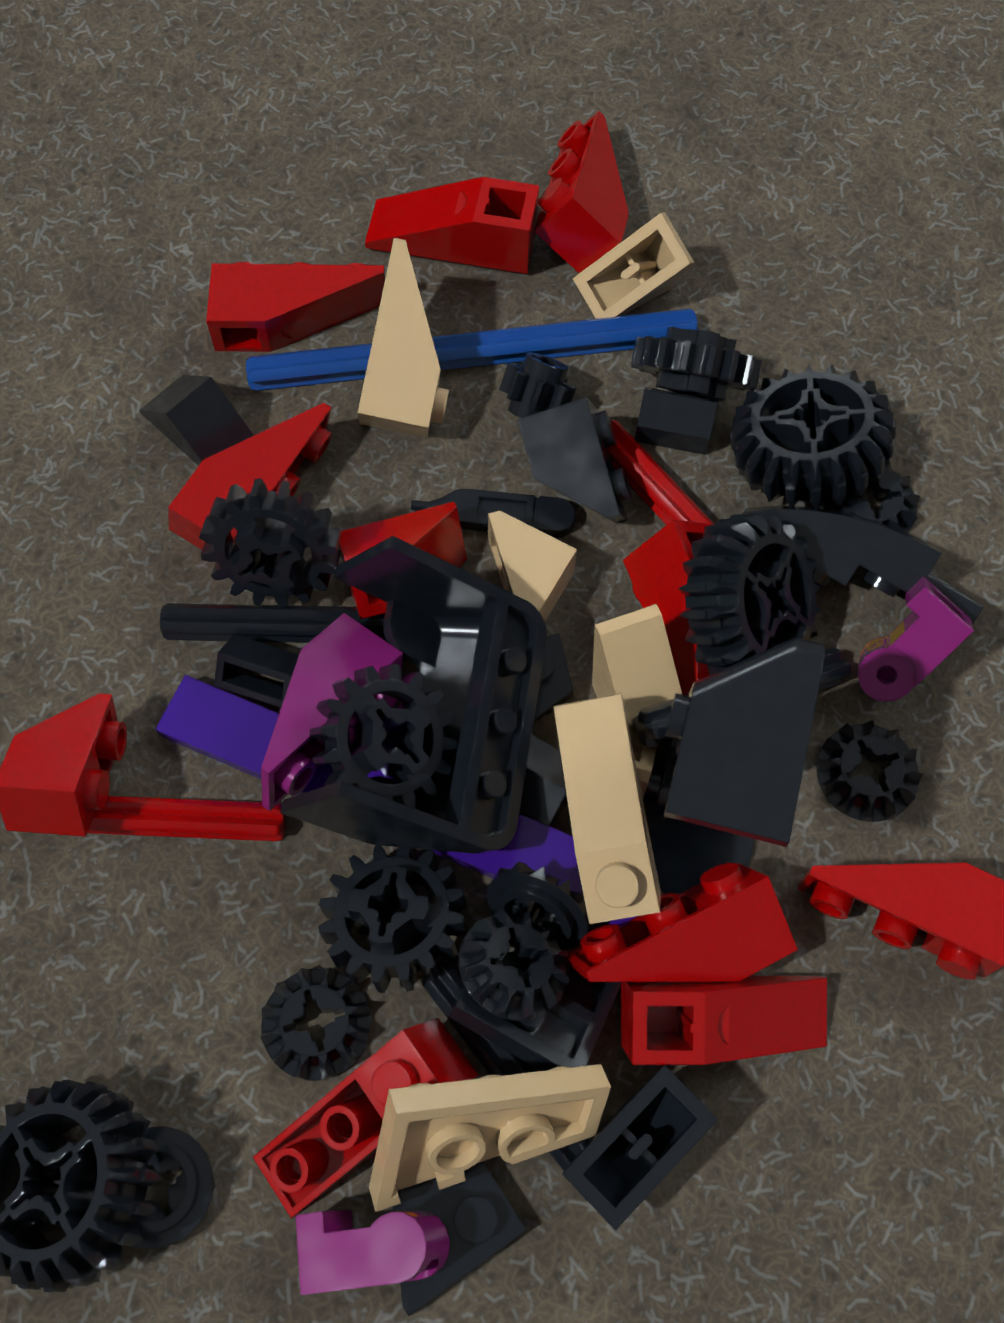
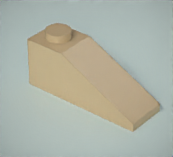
(402, 366)
(606, 810)

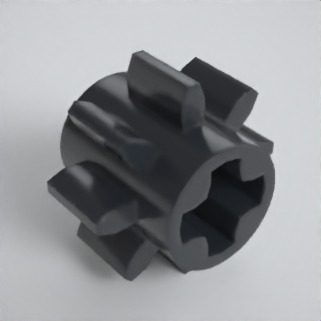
(536, 385)

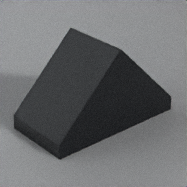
(196, 417)
(639, 1146)

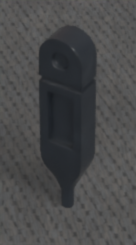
(545, 513)

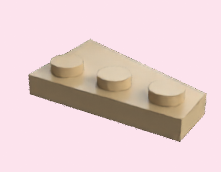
(456, 1124)

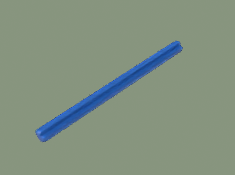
(471, 348)

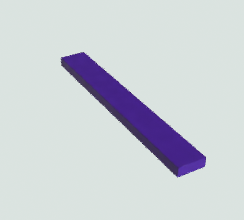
(240, 734)

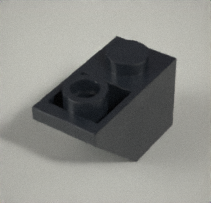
(572, 456)

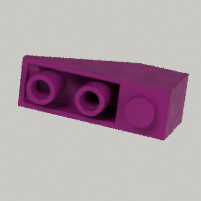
(324, 660)

